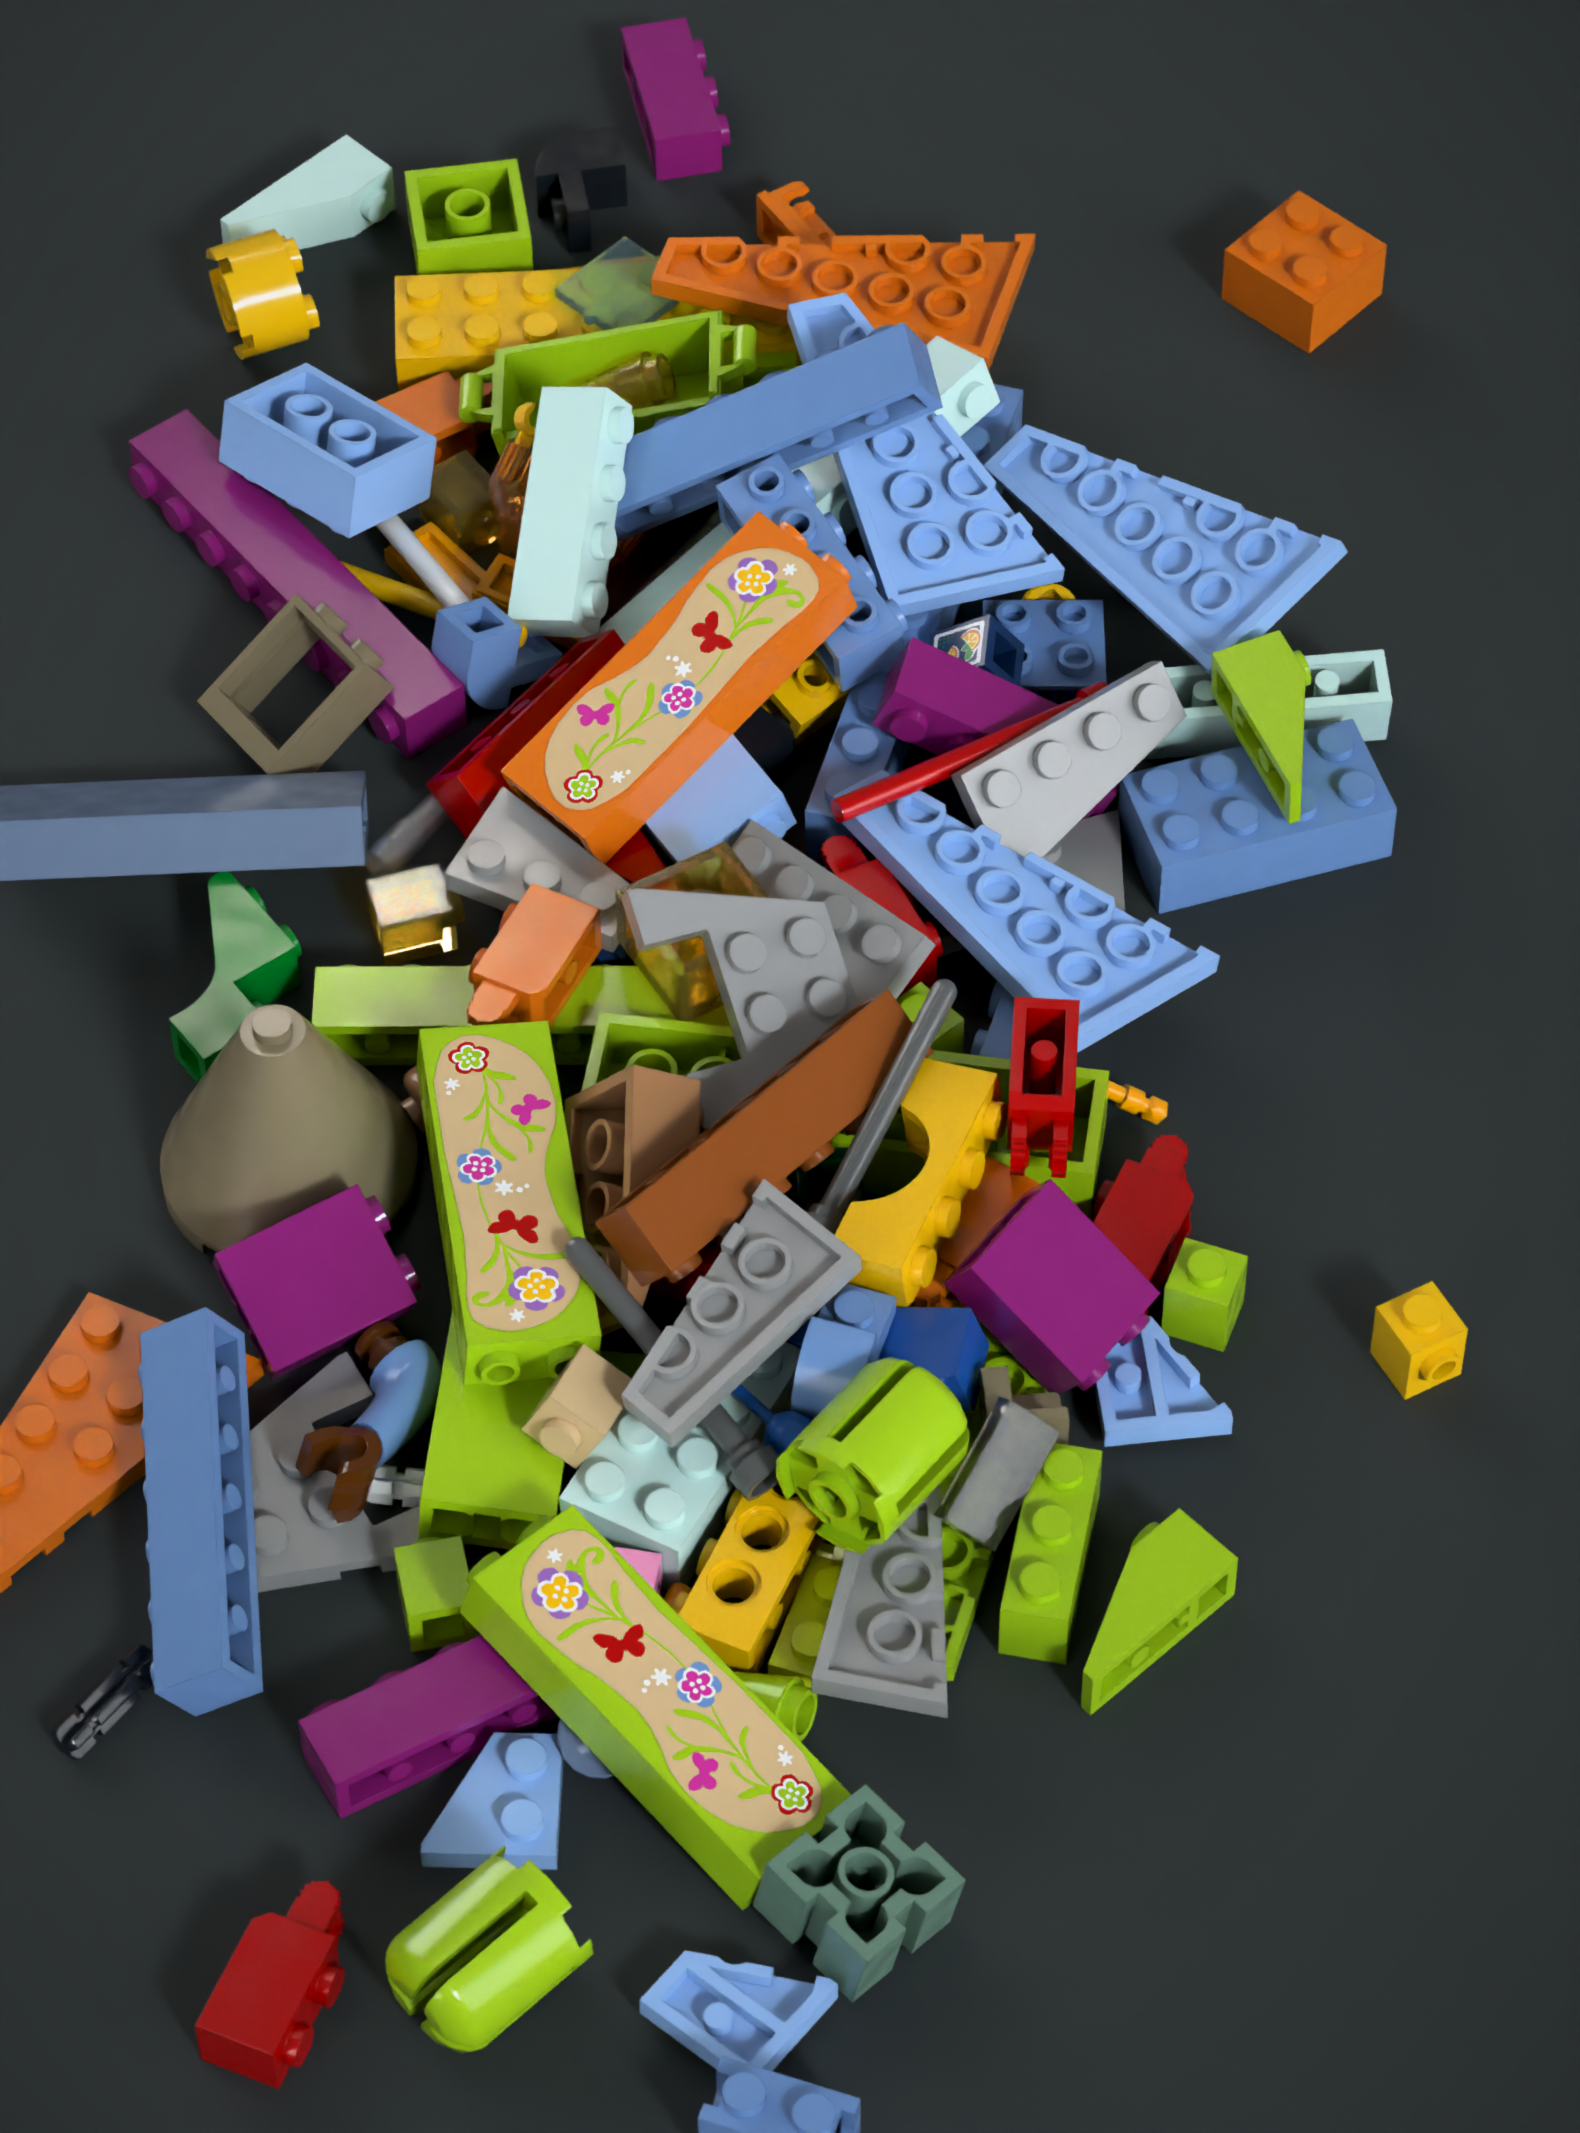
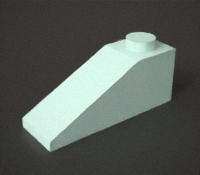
(321, 199)

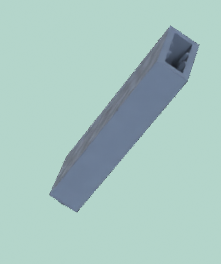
(183, 825)

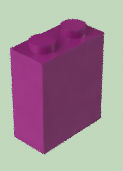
(316, 1280)
(1053, 1290)

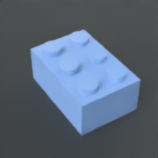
(327, 450)

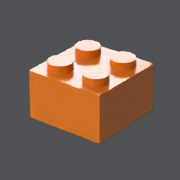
(1303, 271)

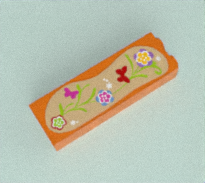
(682, 686)

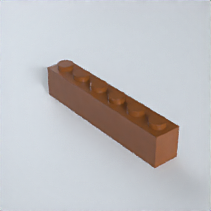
(762, 1137)

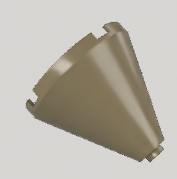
(281, 1129)

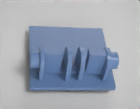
(1060, 640)

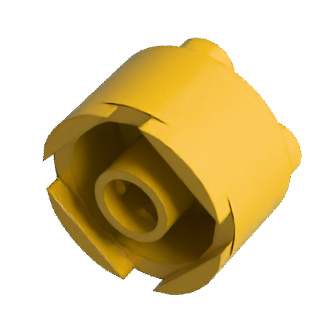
(261, 292)

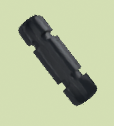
(104, 1703)

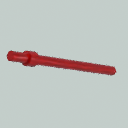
(941, 766)

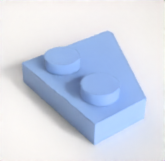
(1155, 1394)
(503, 1801)
(735, 2009)

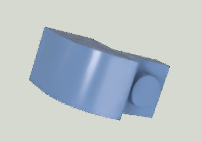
(482, 651)
(839, 1345)

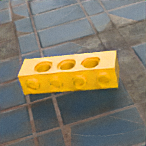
(763, 1578)

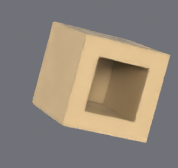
(578, 1407)

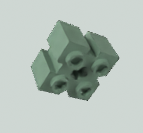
(858, 1892)

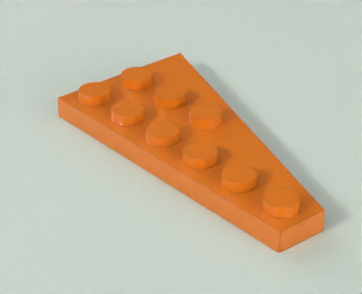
(934, 288)
(75, 1431)

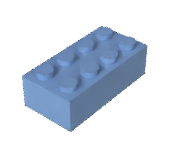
(1216, 831)

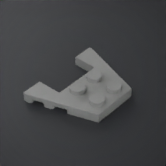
(773, 971)
(293, 1528)

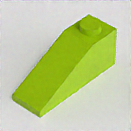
(1264, 701)
(1164, 1592)

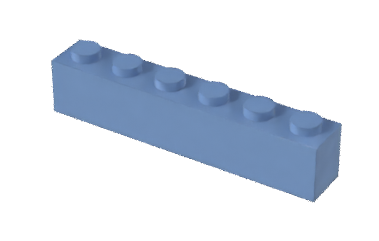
(795, 413)
(200, 1513)

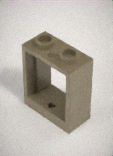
(265, 665)

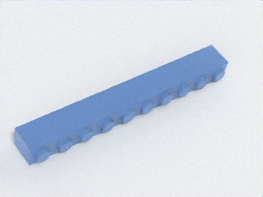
(857, 745)

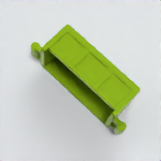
(696, 346)

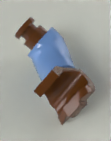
(406, 1395)

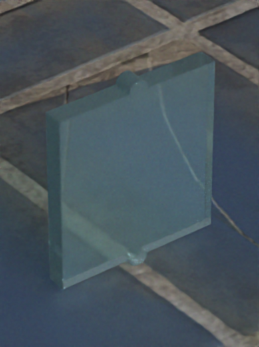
(616, 288)

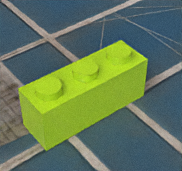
(1050, 1556)

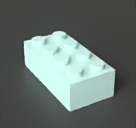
(669, 1497)

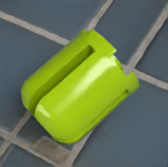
(875, 1453)
(484, 1953)

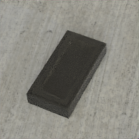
(997, 1474)

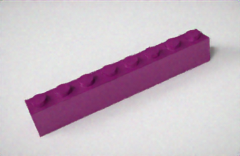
(274, 558)

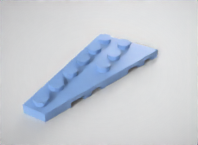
(923, 497)
(1170, 549)
(1028, 918)

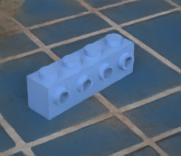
(874, 631)

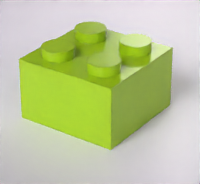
(468, 219)

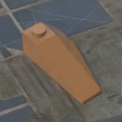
(617, 1140)

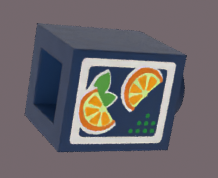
(985, 645)

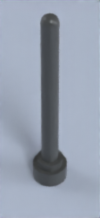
(884, 1106)
(749, 1460)

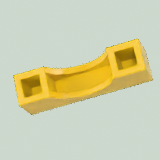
(949, 1123)

